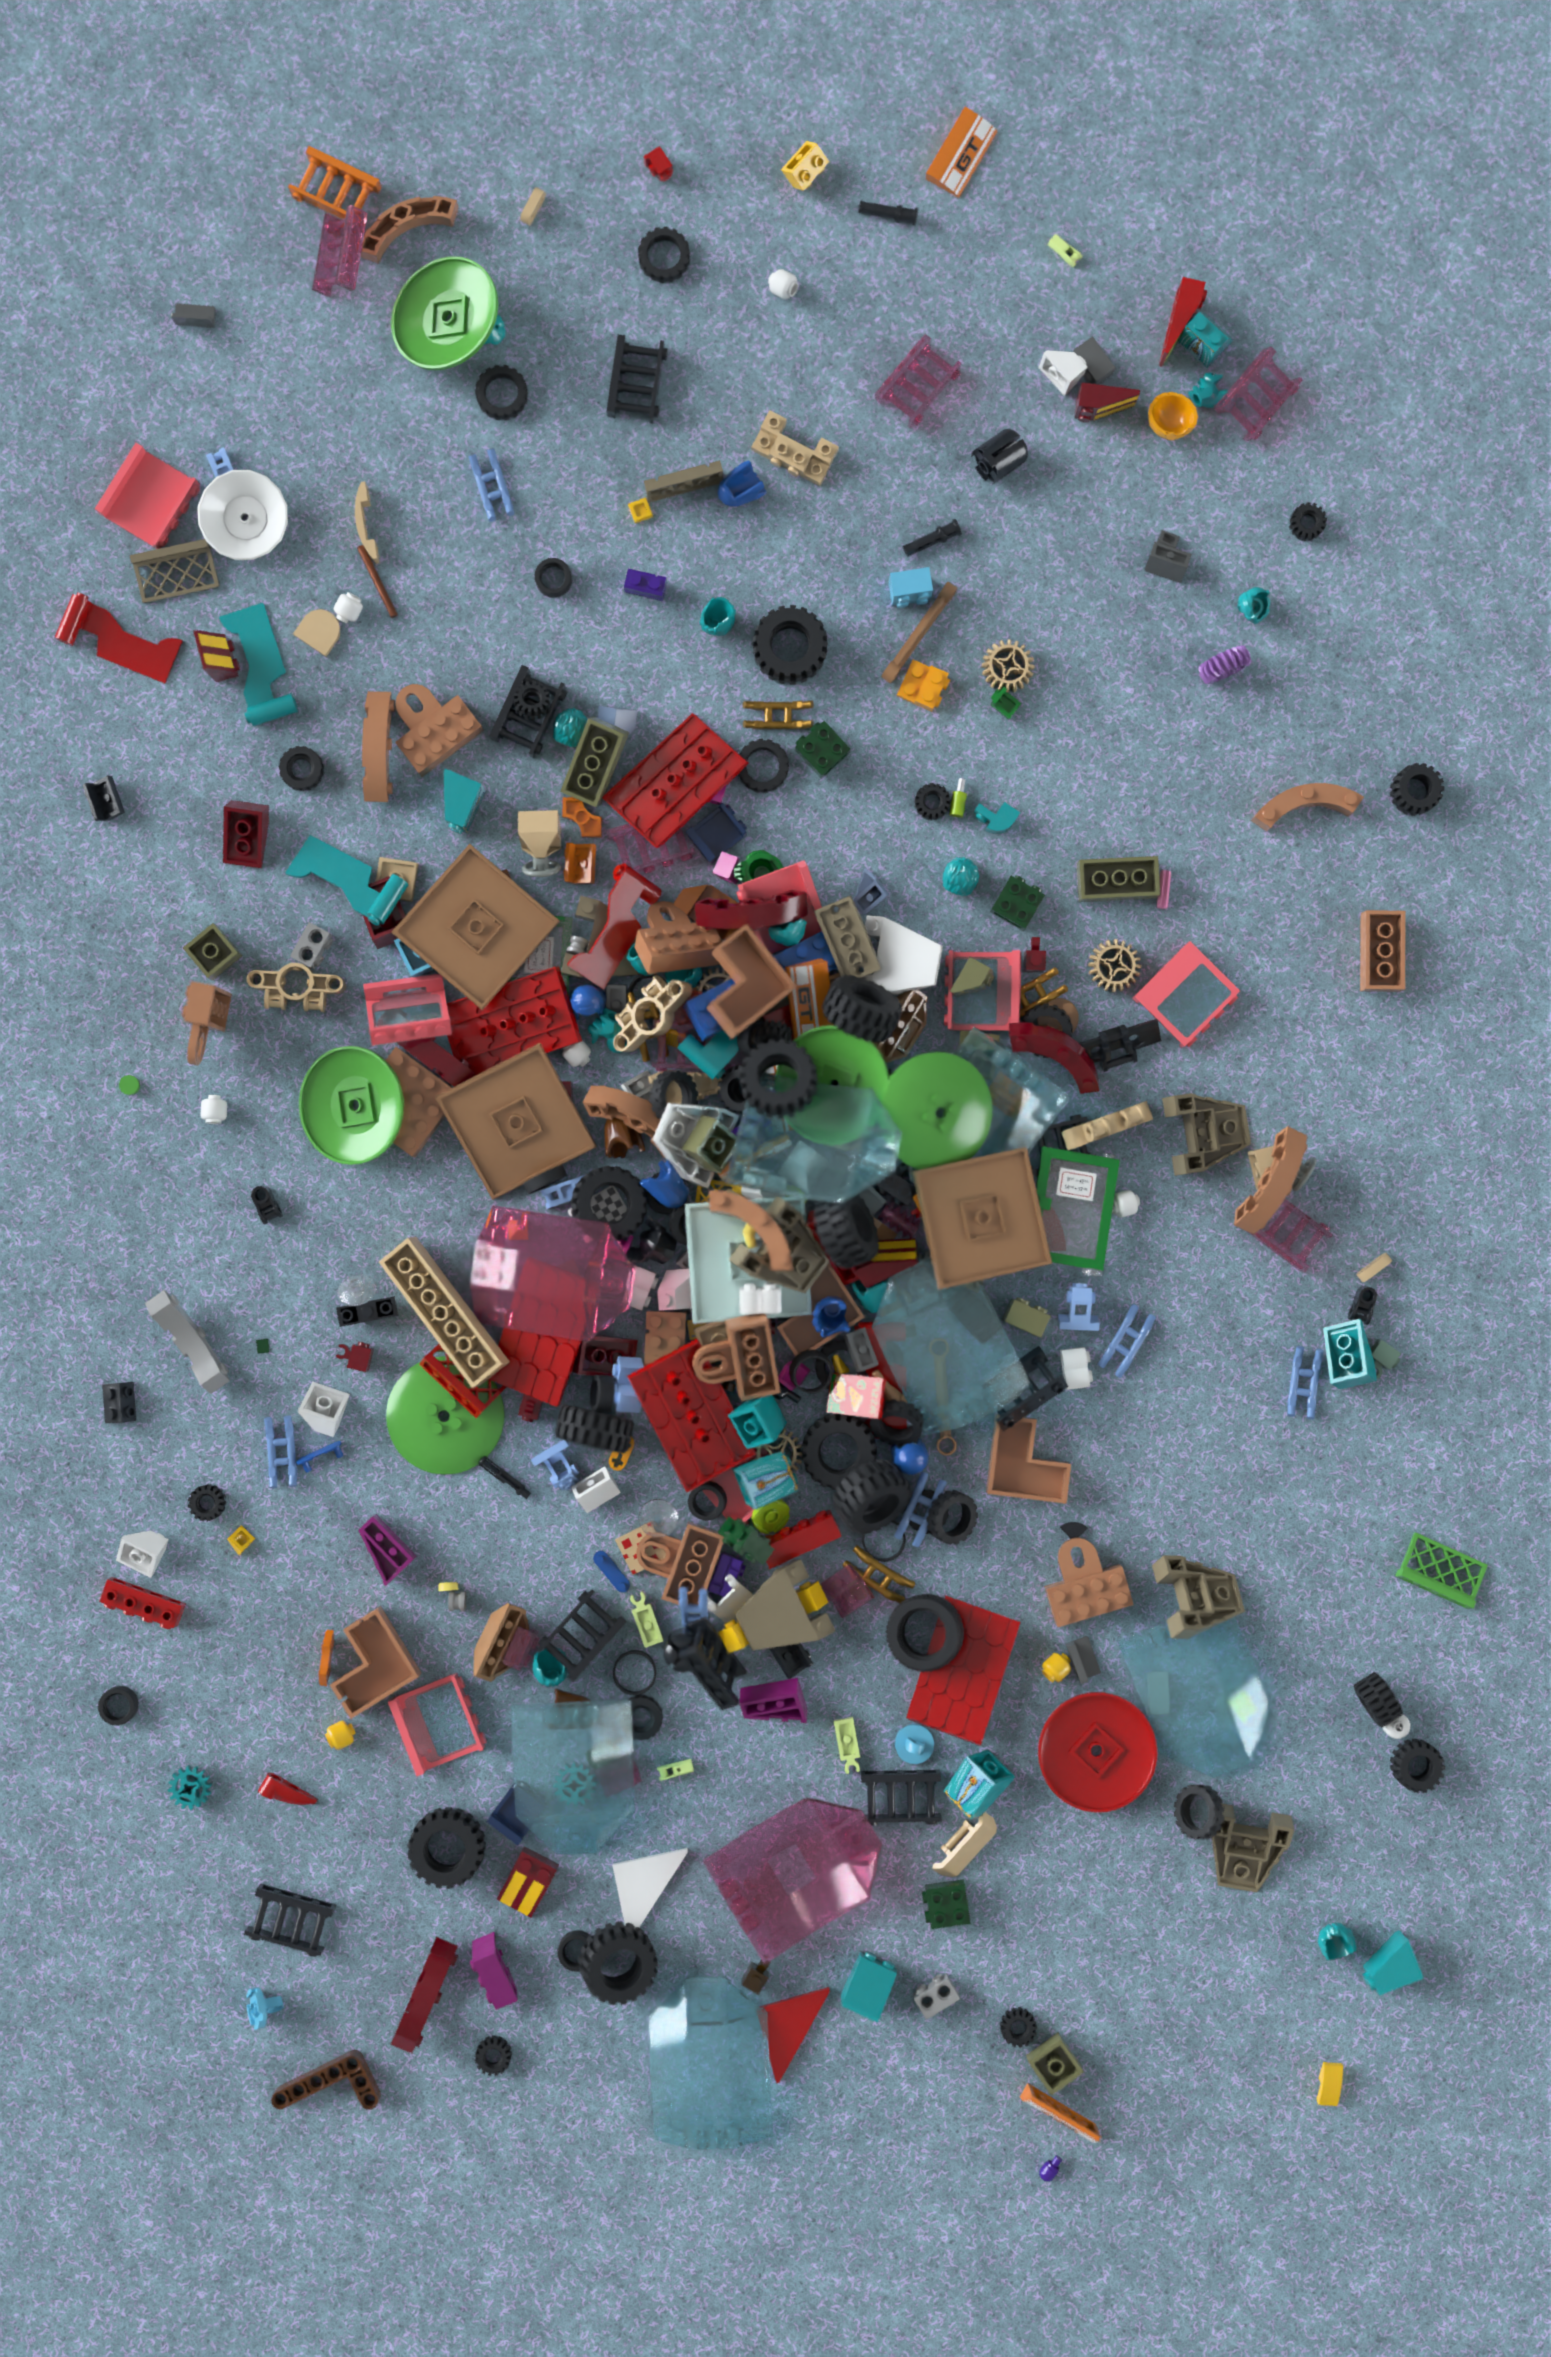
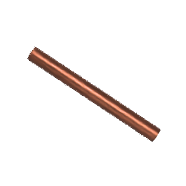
(377, 581)

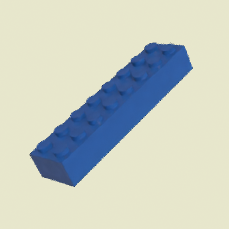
(807, 950)

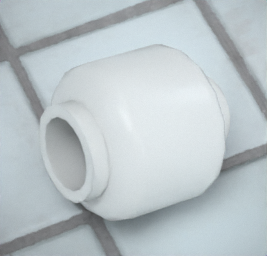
(783, 284)
(348, 607)
(577, 1054)
(213, 1109)
(1125, 1203)
(1398, 1728)

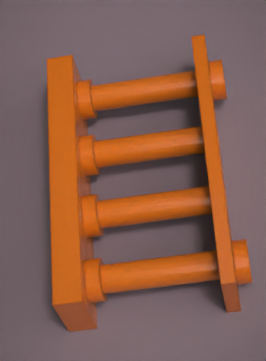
(334, 167)

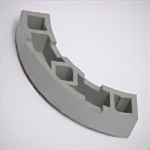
(189, 1340)

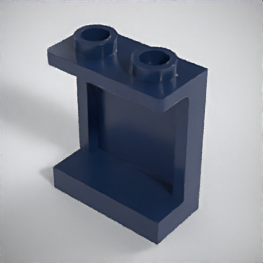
(717, 833)
(505, 1820)

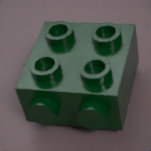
(822, 749)
(1018, 902)
(746, 1540)
(946, 1904)

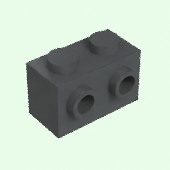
(1098, 364)

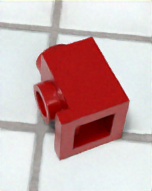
(658, 164)

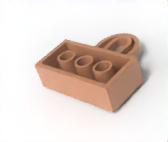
(435, 730)
(674, 943)
(205, 1010)
(744, 1357)
(686, 1562)
(1086, 1589)

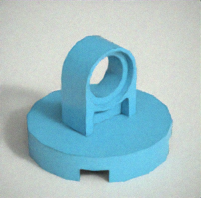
(914, 1743)
(260, 2007)

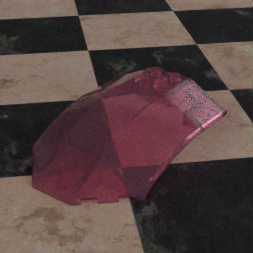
(549, 1274)
(796, 1872)

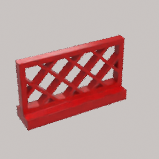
(456, 1387)

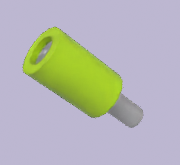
(958, 800)

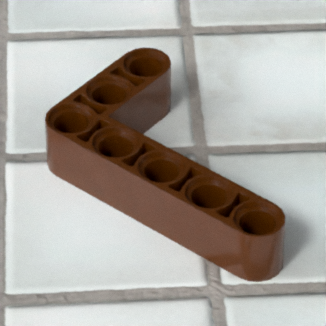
(328, 2078)

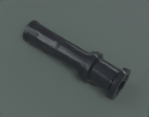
(897, 213)
(940, 535)

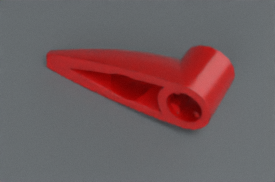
(280, 1789)

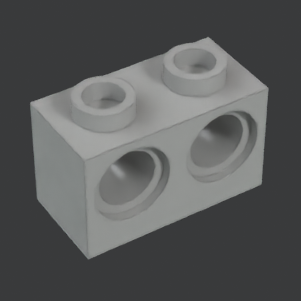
(307, 943)
(939, 2000)

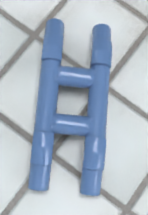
(496, 474)
(1138, 1336)
(1311, 1393)
(272, 1460)
(910, 1516)
(685, 1608)

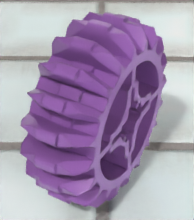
(1224, 664)

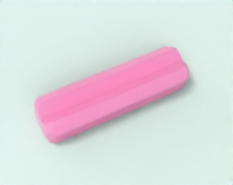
(1163, 899)

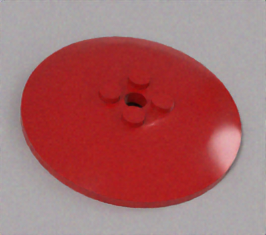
(1105, 1779)

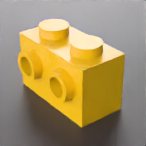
(805, 165)

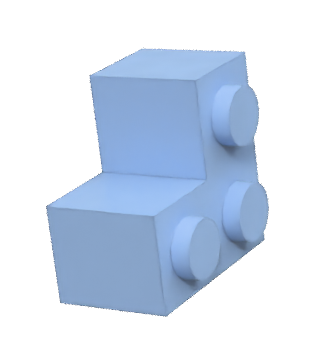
(624, 1396)

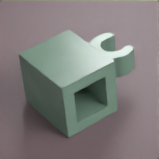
(1384, 1356)

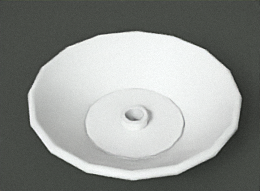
(238, 495)

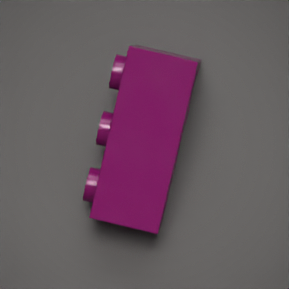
(386, 1548)
(774, 1700)
(493, 1972)

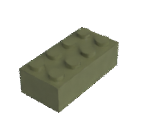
(594, 761)
(1118, 879)

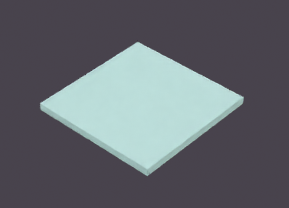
(715, 1279)

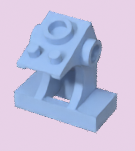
(1079, 1295)
(552, 1455)

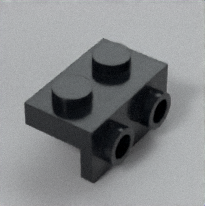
(103, 799)
(897, 1188)
(119, 1402)
(792, 1658)

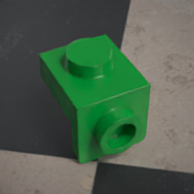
(1004, 703)

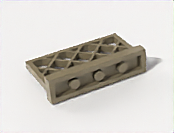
(174, 553)

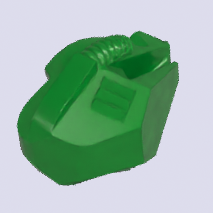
(756, 865)

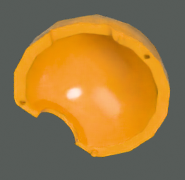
(1172, 415)

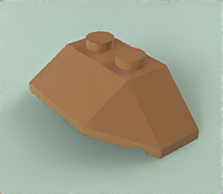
(908, 1027)
(496, 1641)

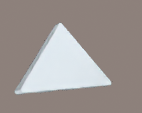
(642, 1882)

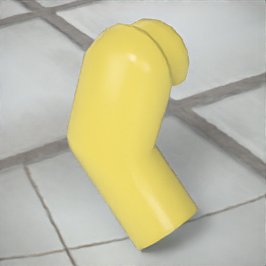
(749, 1235)

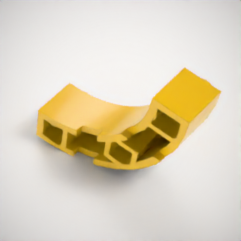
(810, 1596)

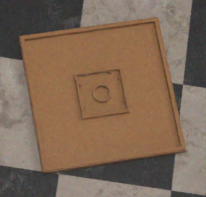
(475, 927)
(516, 1121)
(982, 1218)

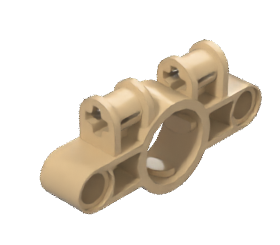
(273, 983)
(632, 1017)
(1107, 1125)

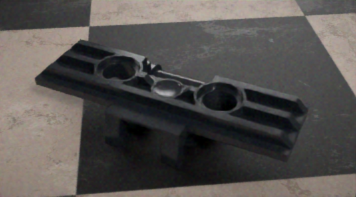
(1117, 1038)

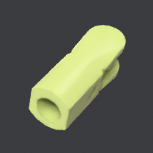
(1062, 248)
(679, 1768)

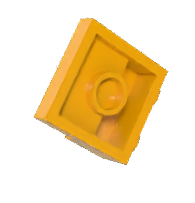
(923, 685)

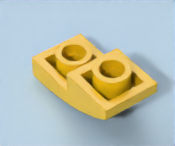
(1331, 2083)

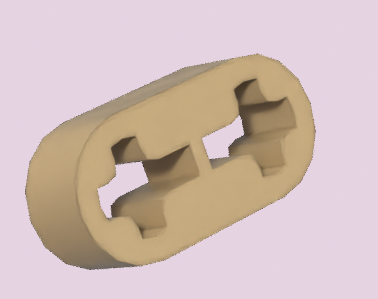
(533, 206)
(1374, 1267)

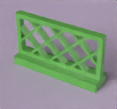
(1437, 1587)

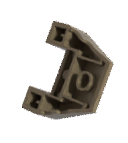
(596, 912)
(1211, 1130)
(805, 1252)
(1203, 1595)
(776, 1615)
(1248, 1852)

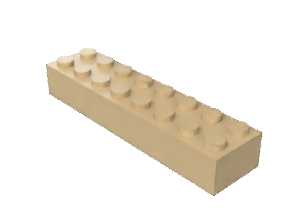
(444, 1312)

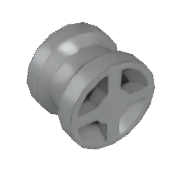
(577, 945)
(457, 1601)

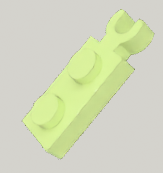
(646, 1621)
(847, 1742)

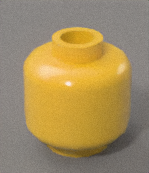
(1056, 1667)
(340, 1735)

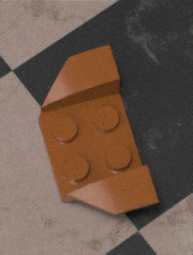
(688, 897)

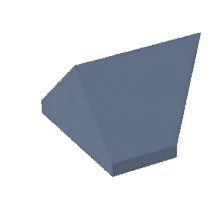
(619, 717)
(869, 893)

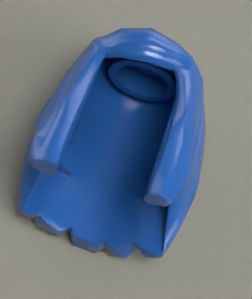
(740, 486)
(587, 1001)
(668, 1187)
(830, 1316)
(911, 1457)

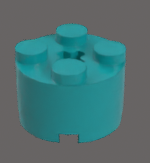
(870, 1297)

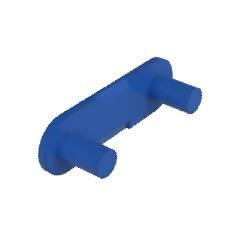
(304, 1460)
(611, 1571)

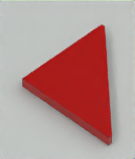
(788, 2026)

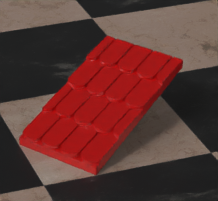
(675, 780)
(516, 1019)
(537, 1364)
(689, 1417)
(964, 1692)

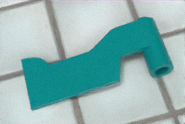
(263, 662)
(350, 876)
(714, 1055)

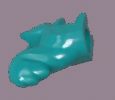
(1207, 394)
(606, 1027)

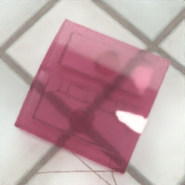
(847, 1591)

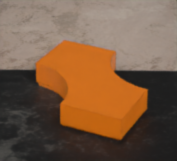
(589, 824)
(326, 1656)

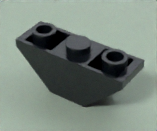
(367, 1312)

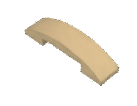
(363, 500)

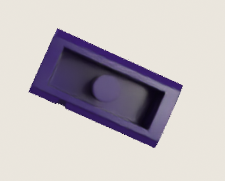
(645, 584)
(726, 1565)

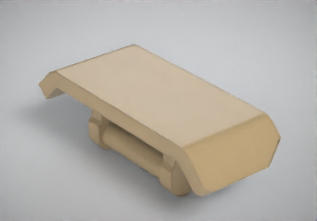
(968, 1847)

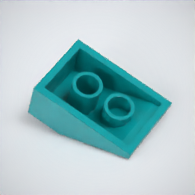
(1349, 1355)

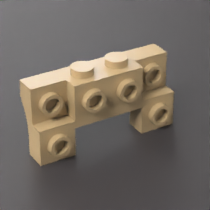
(791, 454)

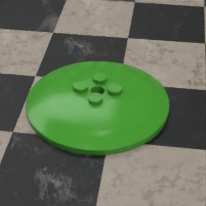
(425, 301)
(842, 1058)
(916, 1094)
(328, 1109)
(434, 1443)

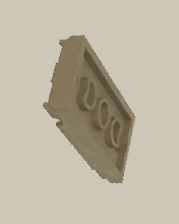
(683, 481)
(847, 938)

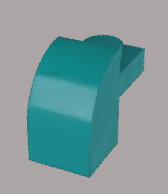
(997, 822)

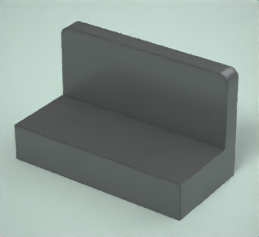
(194, 315)
(1168, 562)
(872, 1199)
(860, 1350)
(1083, 1658)

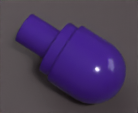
(1050, 2169)

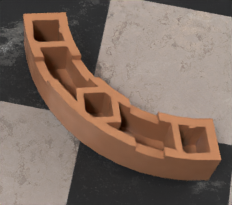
(404, 217)
(377, 746)
(1307, 795)
(633, 1110)
(1274, 1183)
(759, 1220)

